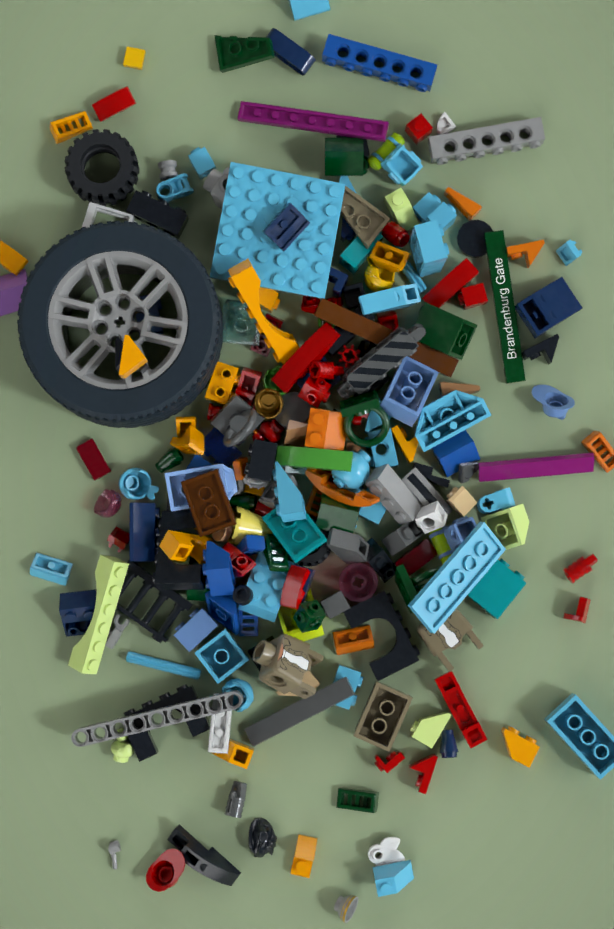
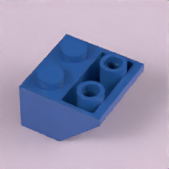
(218, 569)

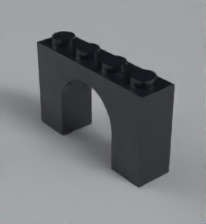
(169, 574)
(403, 652)
(143, 742)

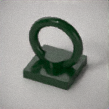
(359, 406)
(409, 586)

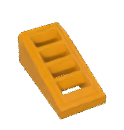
(68, 121)

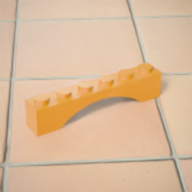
(248, 283)

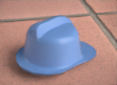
(553, 401)

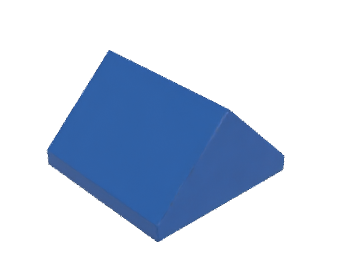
(455, 451)
(224, 610)

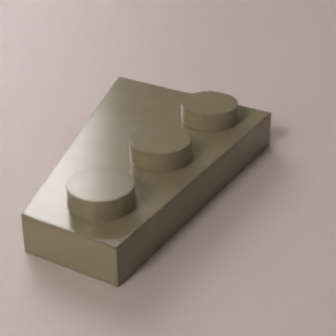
(362, 217)

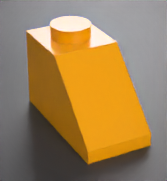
(389, 257)
(268, 299)

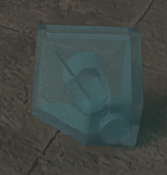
(238, 325)

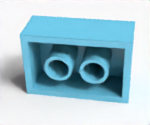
(266, 589)

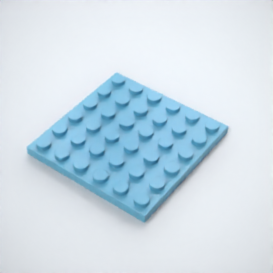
(252, 202)

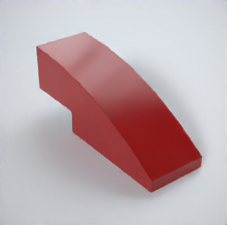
(451, 284)
(248, 385)

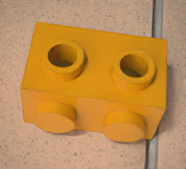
(222, 383)

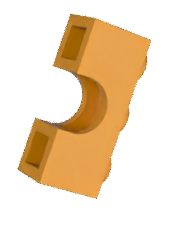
(181, 545)

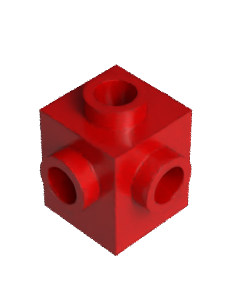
(315, 391)

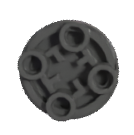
(293, 409)

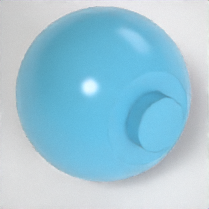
(359, 472)

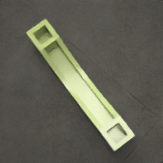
(109, 582)

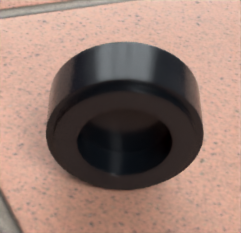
(242, 595)

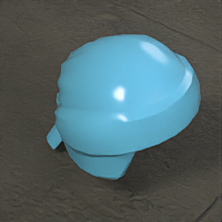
(136, 484)
(246, 690)

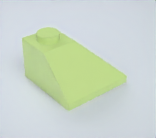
(509, 525)

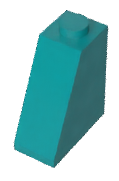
(356, 254)

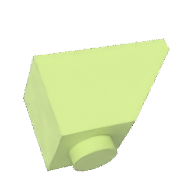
(401, 209)
(429, 728)

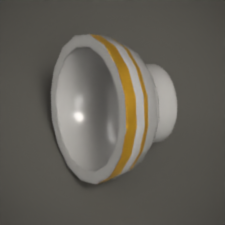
(346, 907)

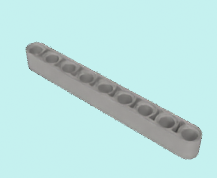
(150, 724)

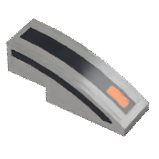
(424, 490)

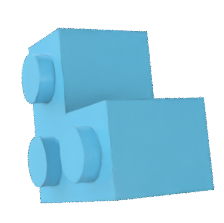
(432, 208)

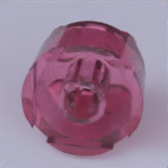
(367, 587)

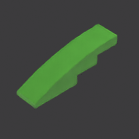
(314, 458)

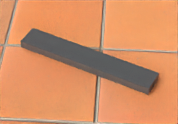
(299, 711)

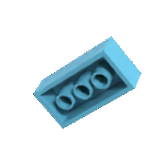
(428, 248)
(584, 735)

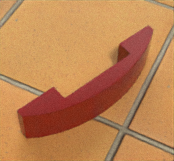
(460, 709)

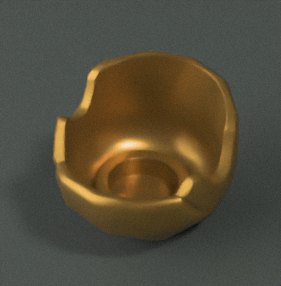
(268, 403)

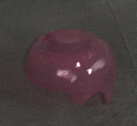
(108, 503)

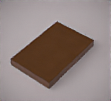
(209, 503)

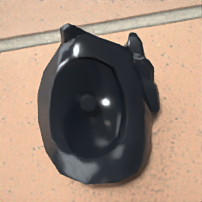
(261, 837)

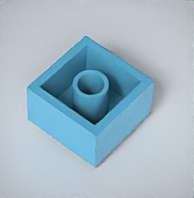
(222, 656)

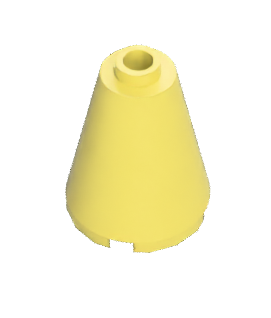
(247, 524)

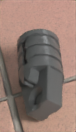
(236, 799)

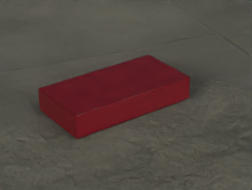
(93, 459)

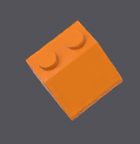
(325, 430)

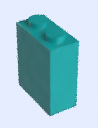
(497, 588)

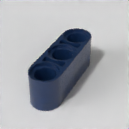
(290, 52)

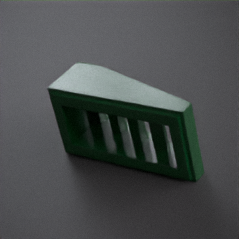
(275, 552)
(357, 807)

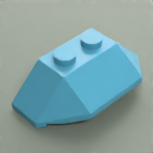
(449, 417)

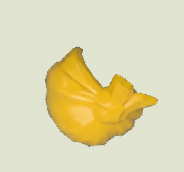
(377, 278)

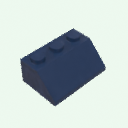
(143, 531)

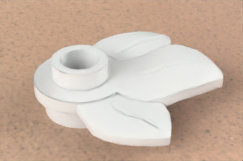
(388, 851)

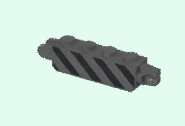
(380, 360)

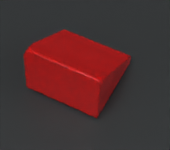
(388, 319)

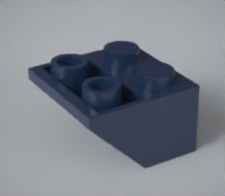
(77, 611)

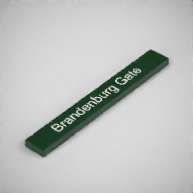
(504, 306)

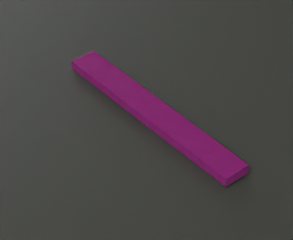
(313, 121)

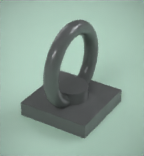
(236, 421)

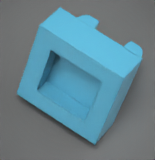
(568, 252)

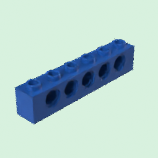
(372, 54)

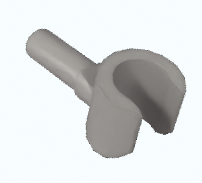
(113, 848)

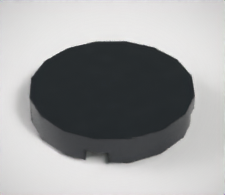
(471, 238)

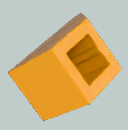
(519, 748)
(238, 754)

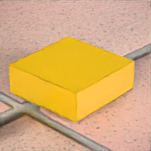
(134, 58)

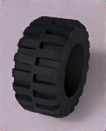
(94, 144)

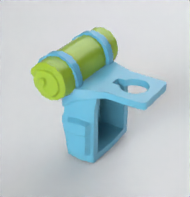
(396, 160)

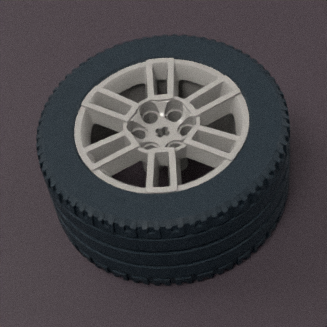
(84, 261)

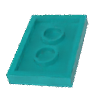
(297, 536)

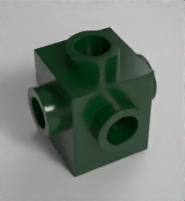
(309, 616)

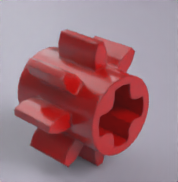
(346, 351)

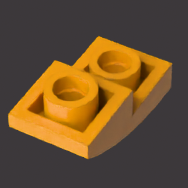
(11, 259)

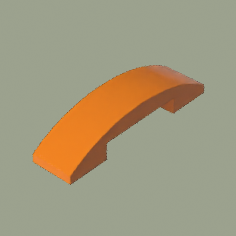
(320, 480)

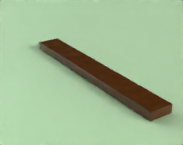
(376, 333)

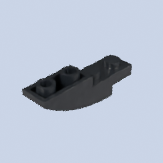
(206, 862)

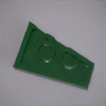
(242, 52)

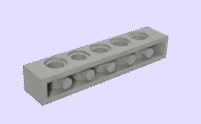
(532, 127)

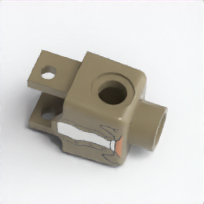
(448, 636)
(284, 664)

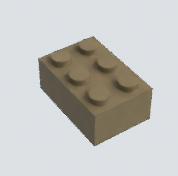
(382, 716)

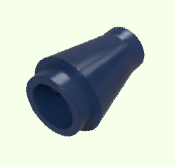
(448, 745)

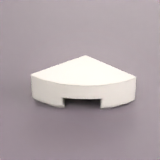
(445, 124)

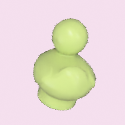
(121, 749)

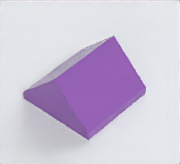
(10, 291)

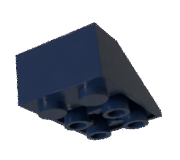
(548, 307)

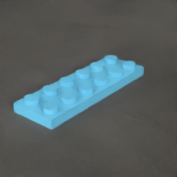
(456, 577)

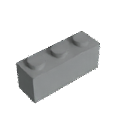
(393, 494)

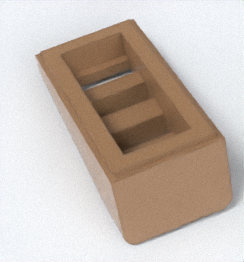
(447, 387)

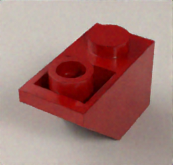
(240, 562)

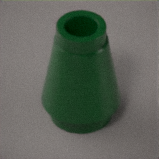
(170, 460)
(245, 501)

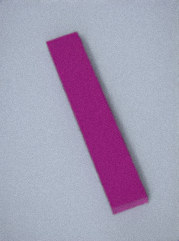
(536, 467)

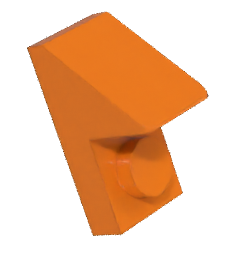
(529, 249)

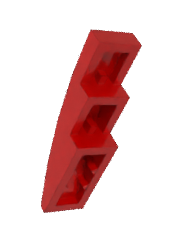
(300, 361)

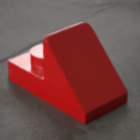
(426, 766)

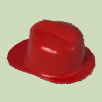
(165, 870)

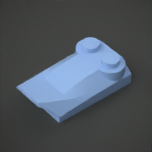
(176, 493)

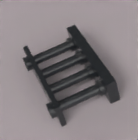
(180, 602)

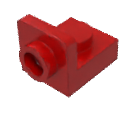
(393, 760)

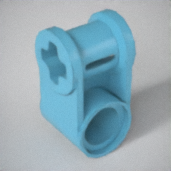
(175, 187)
(499, 500)

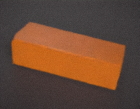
(353, 640)

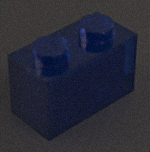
(215, 447)

